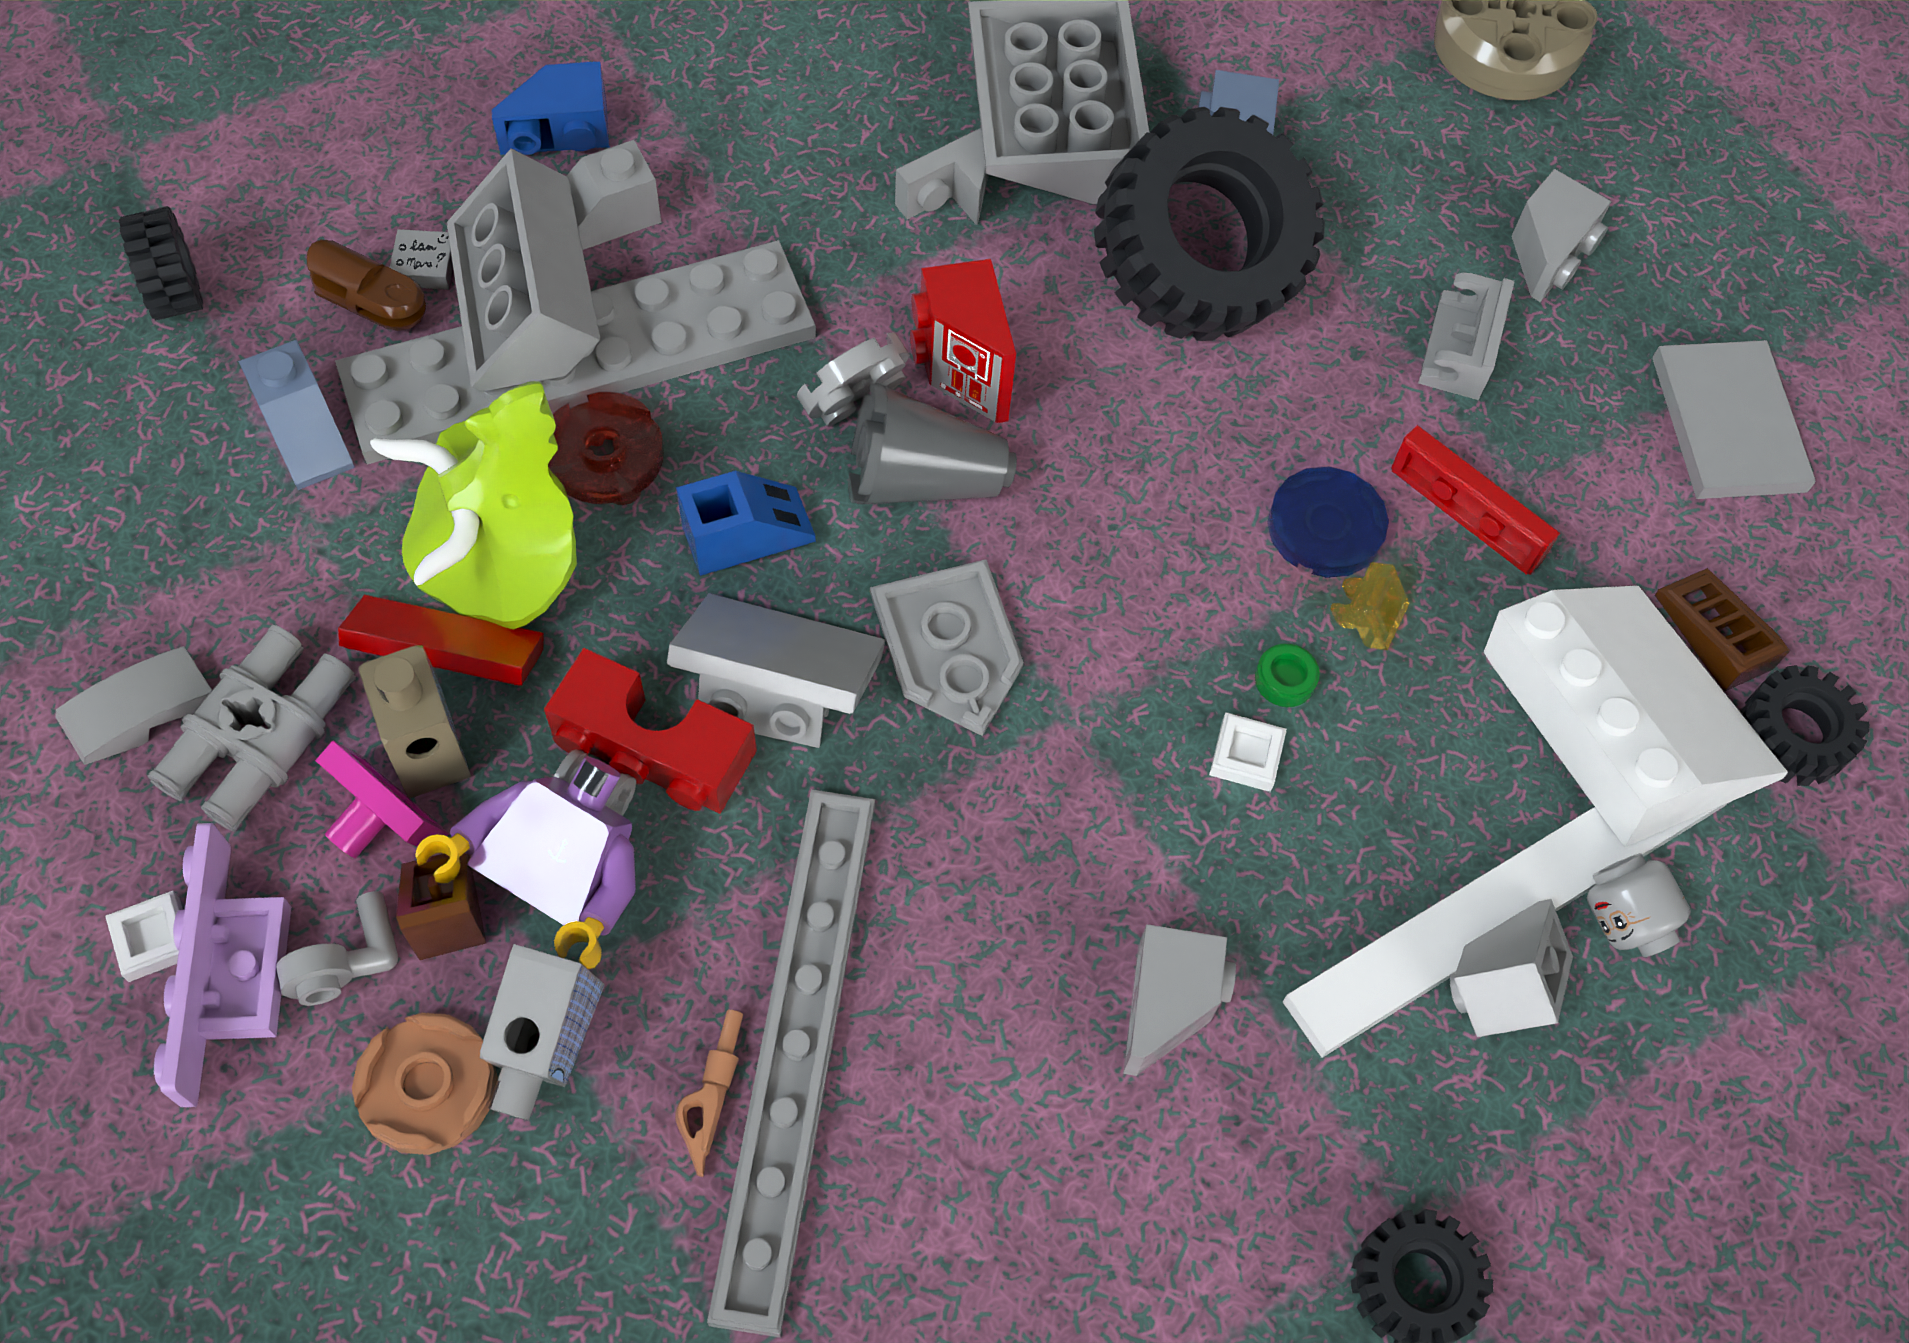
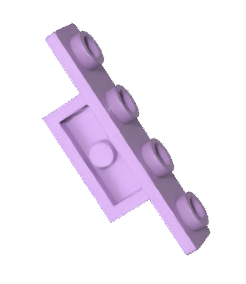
(224, 967)

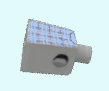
(537, 997)

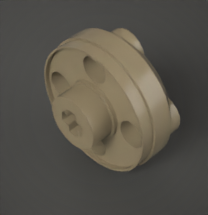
(1513, 44)

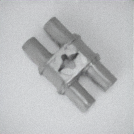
(260, 753)

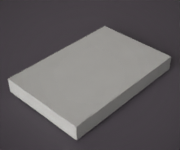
(1733, 419)
(777, 653)

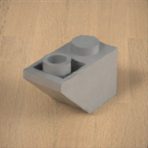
(1555, 229)

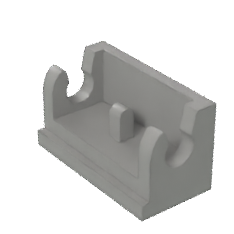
(1466, 335)

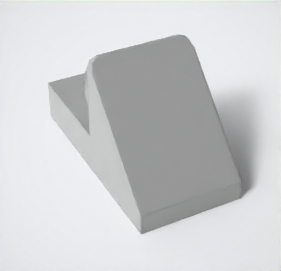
(945, 173)

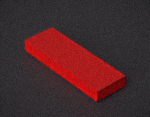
(1474, 501)
(449, 639)

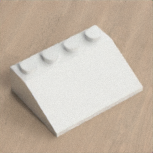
(1627, 708)

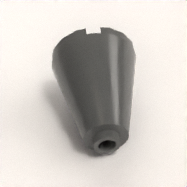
(923, 453)

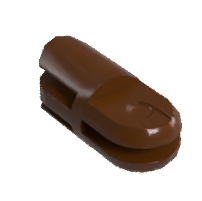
(365, 286)

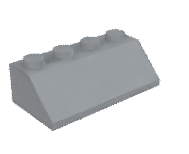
(521, 276)

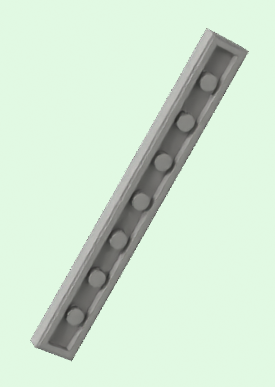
(792, 1068)

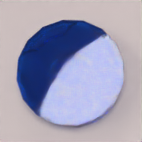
(1328, 521)

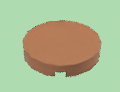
(439, 1103)

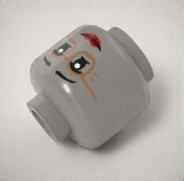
(1638, 905)

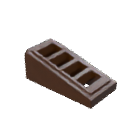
(1719, 653)

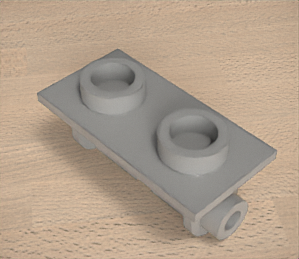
(768, 712)

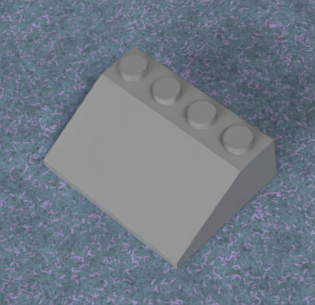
(1057, 91)

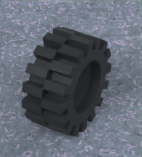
(161, 263)
(1821, 702)
(1453, 1253)

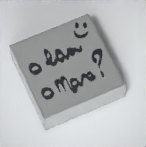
(423, 257)

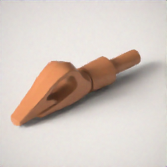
(710, 1097)

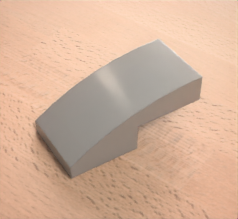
(123, 707)

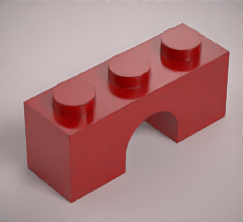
(694, 760)

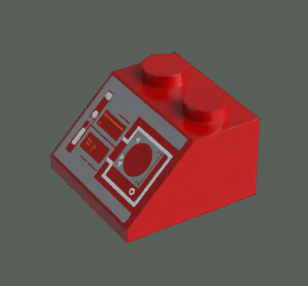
(965, 336)

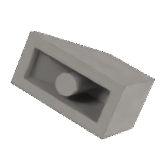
(613, 194)
(1514, 973)
(1175, 991)

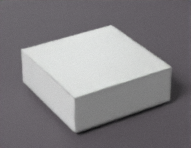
(1248, 752)
(145, 936)

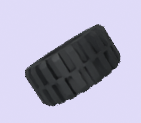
(1261, 183)

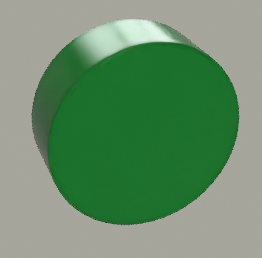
(1287, 675)

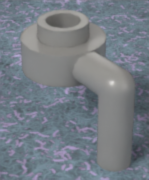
(321, 970)

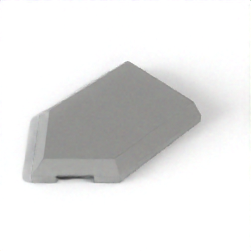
(950, 642)

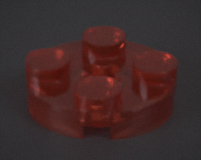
(611, 477)

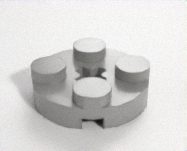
(851, 375)

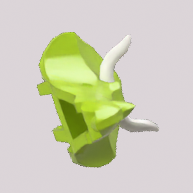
(489, 513)

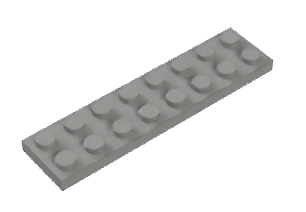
(647, 335)

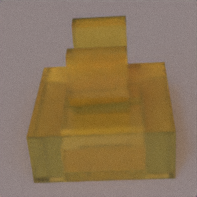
(1375, 606)

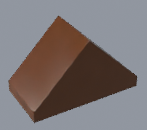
(439, 915)

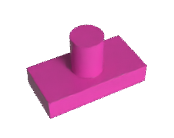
(375, 804)

